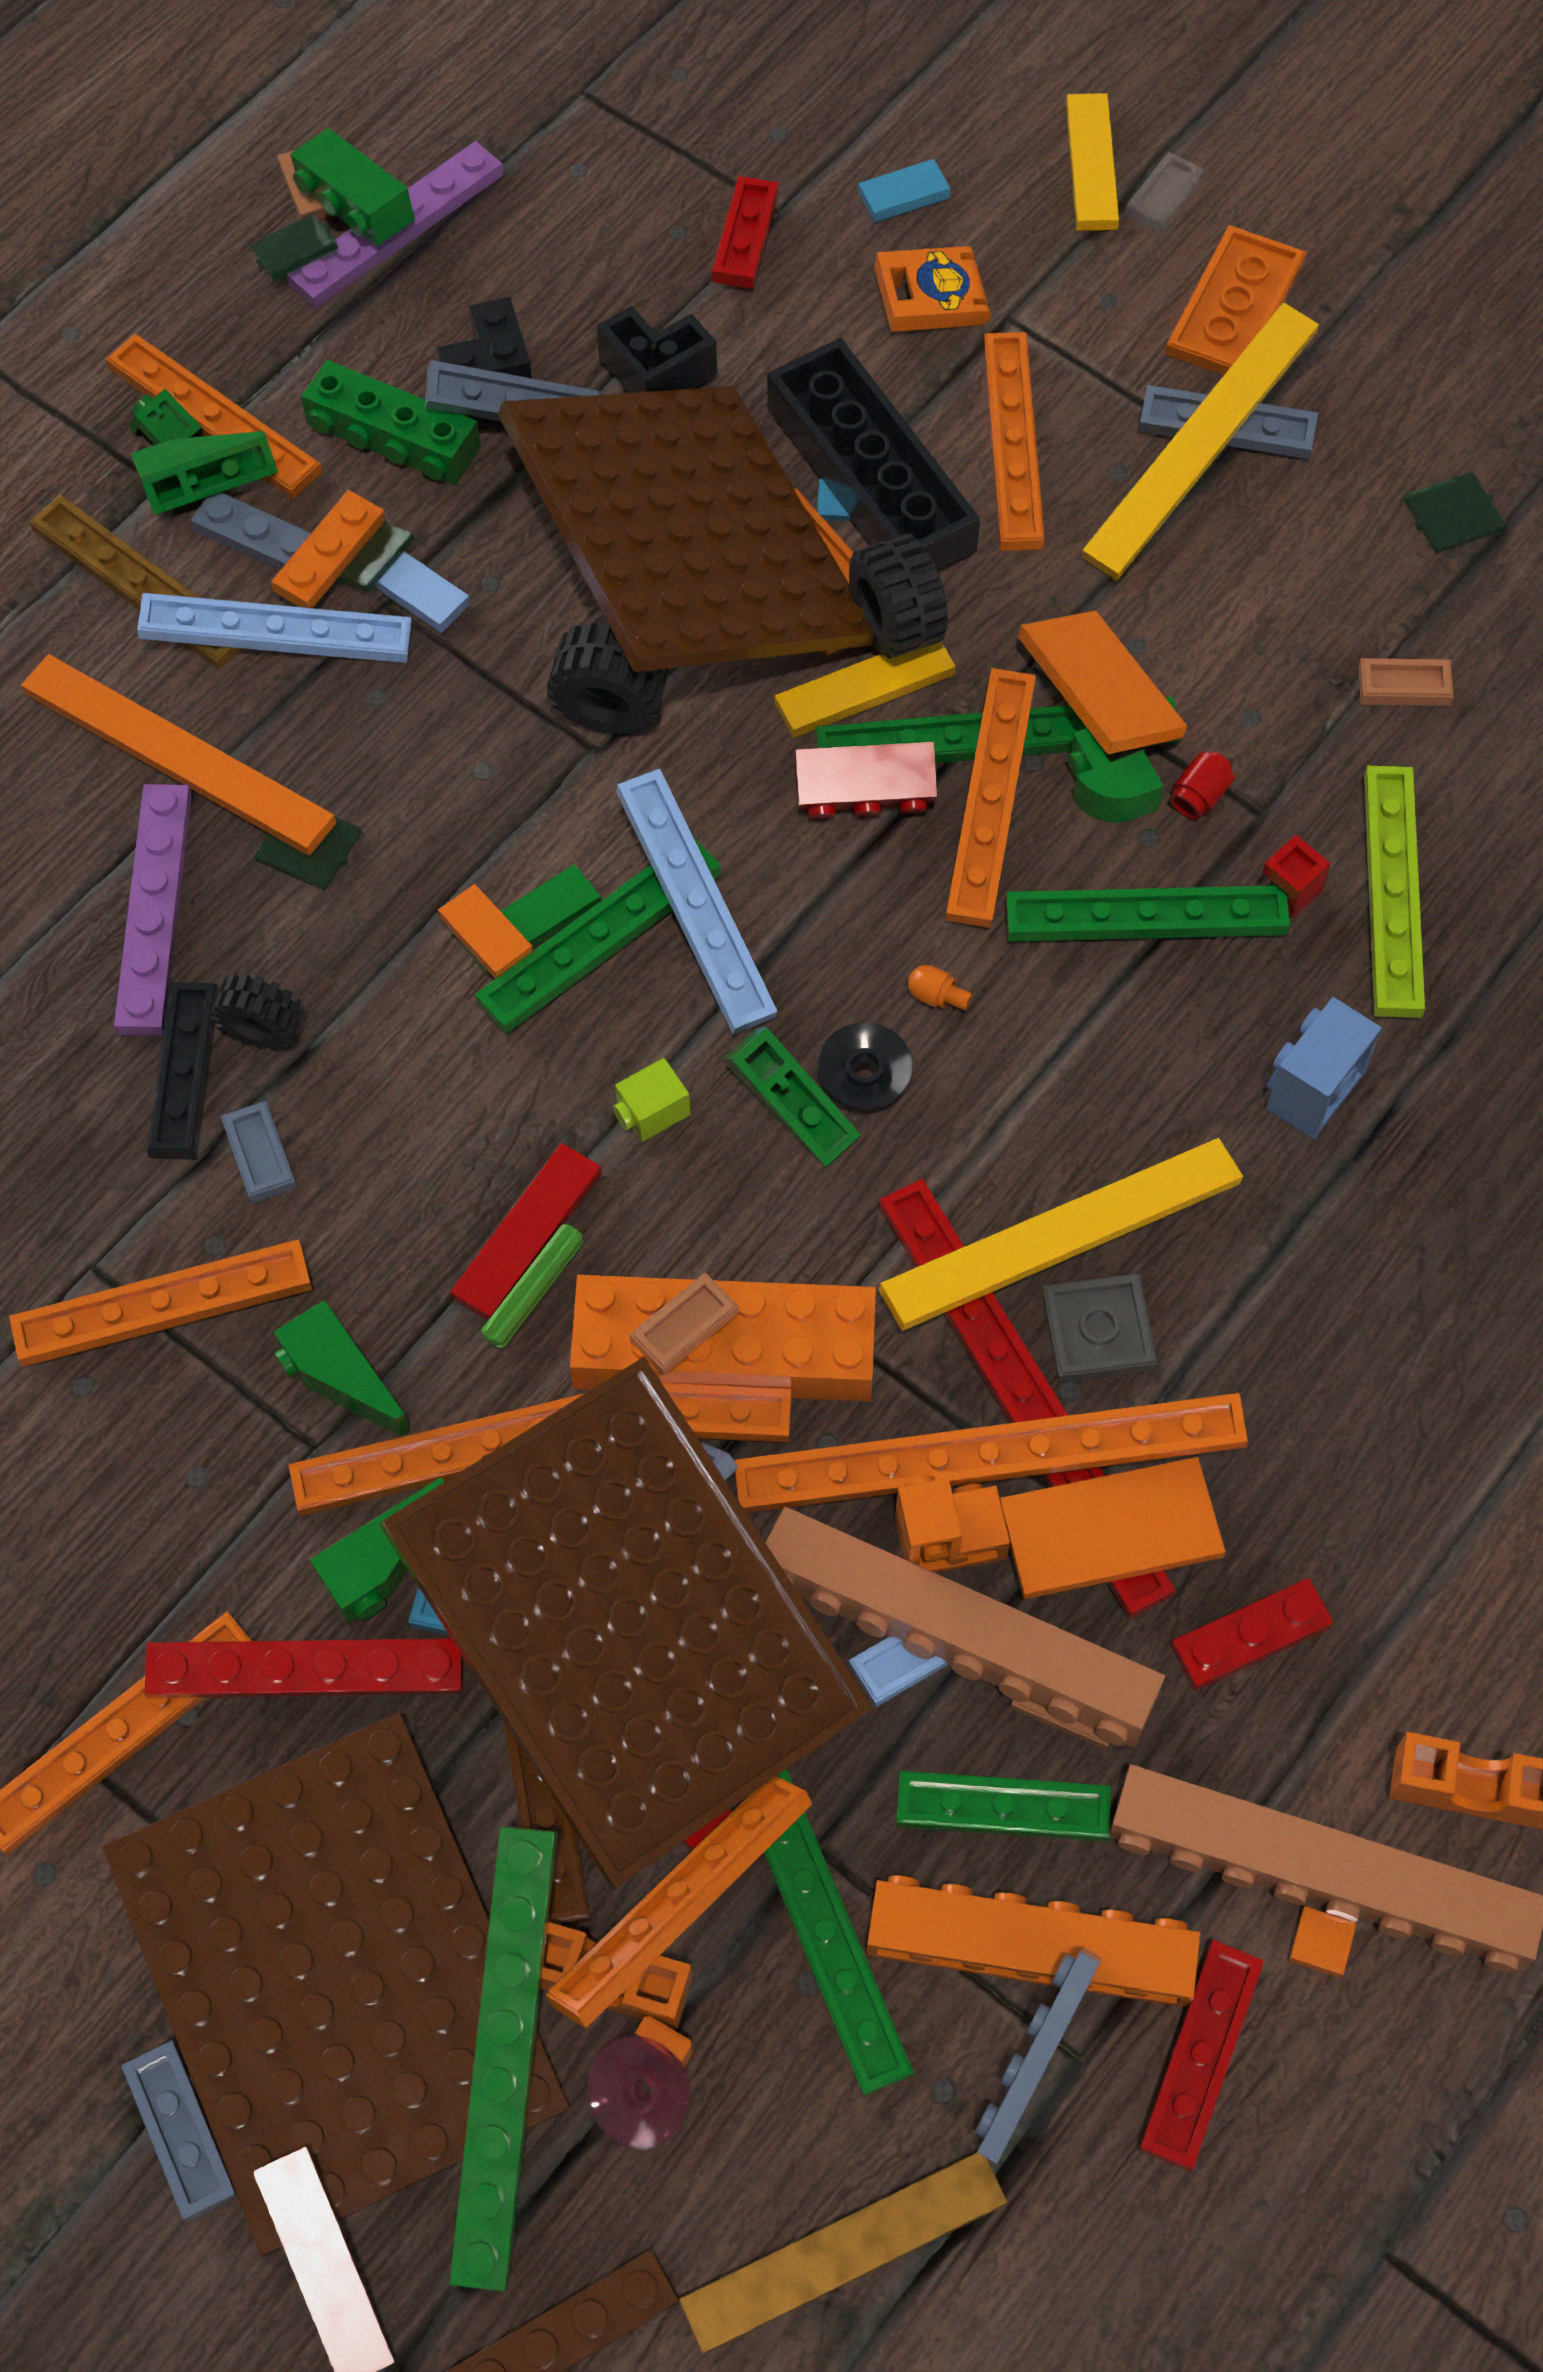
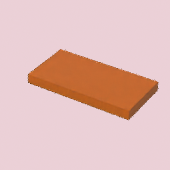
(1234, 299)
(1102, 682)
(1111, 1528)

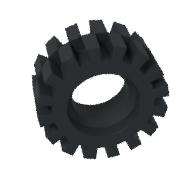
(256, 1012)

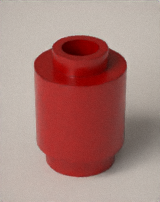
(1201, 785)

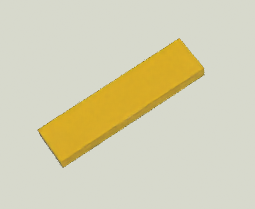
(1092, 162)
(861, 687)

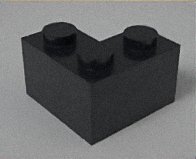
(495, 342)
(652, 361)

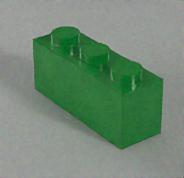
(352, 187)

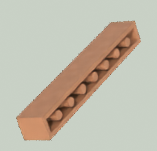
(965, 1629)
(1328, 1869)

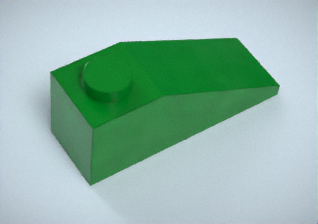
(201, 467)
(791, 1095)
(334, 1367)
(364, 1566)

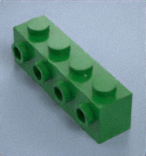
(390, 423)

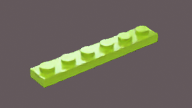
(1394, 892)

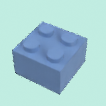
(1321, 1066)

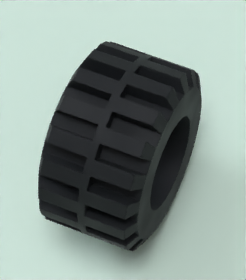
(899, 595)
(598, 686)

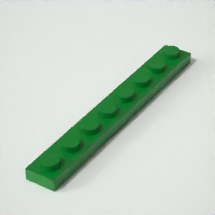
(503, 2059)

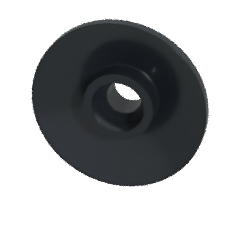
(868, 1048)

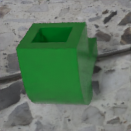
(1113, 789)

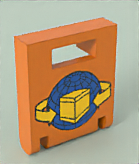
(941, 284)

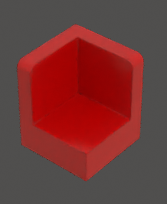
(1298, 872)

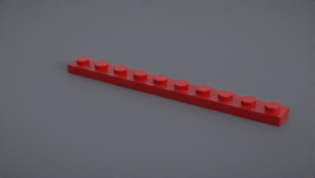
(1001, 1358)

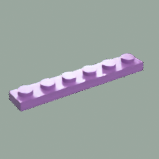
(431, 201)
(153, 910)

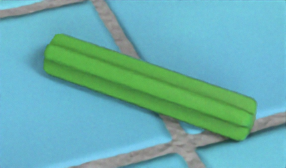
(532, 1286)

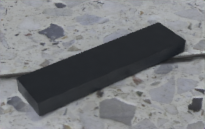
(182, 1072)

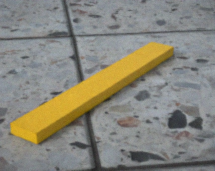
(1199, 441)
(1059, 1234)

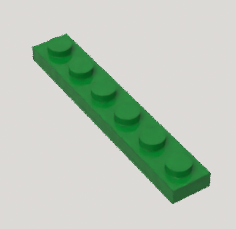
(1147, 913)
(578, 948)

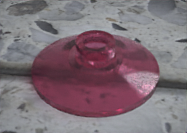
(618, 2098)

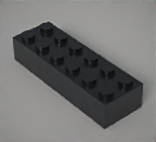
(870, 454)

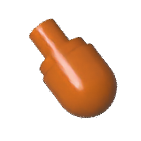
(937, 988)

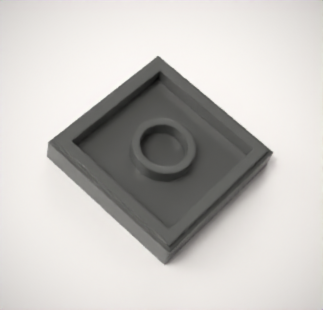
(1098, 1328)

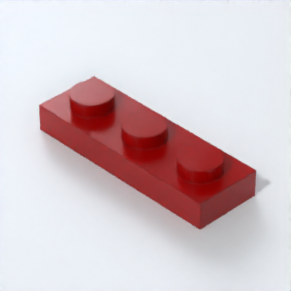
(745, 232)
(1251, 1634)

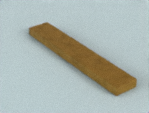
(114, 563)
(842, 2252)

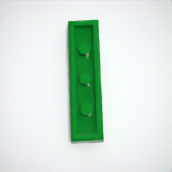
(1003, 1806)

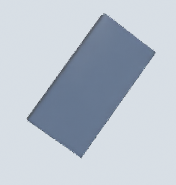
(258, 1152)

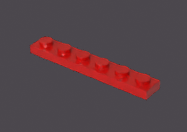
(302, 1668)

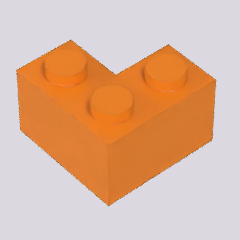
(950, 1529)

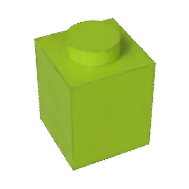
(651, 1100)

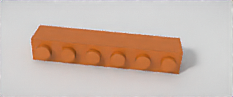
(1030, 1941)

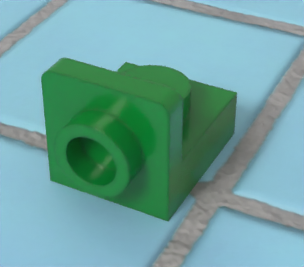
(162, 419)

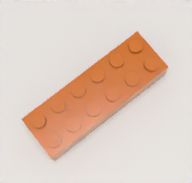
(784, 1336)

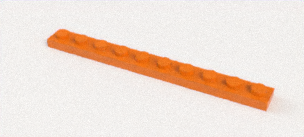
(992, 1452)

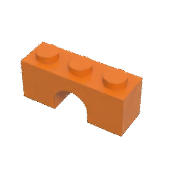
(1441, 1777)
(655, 1993)

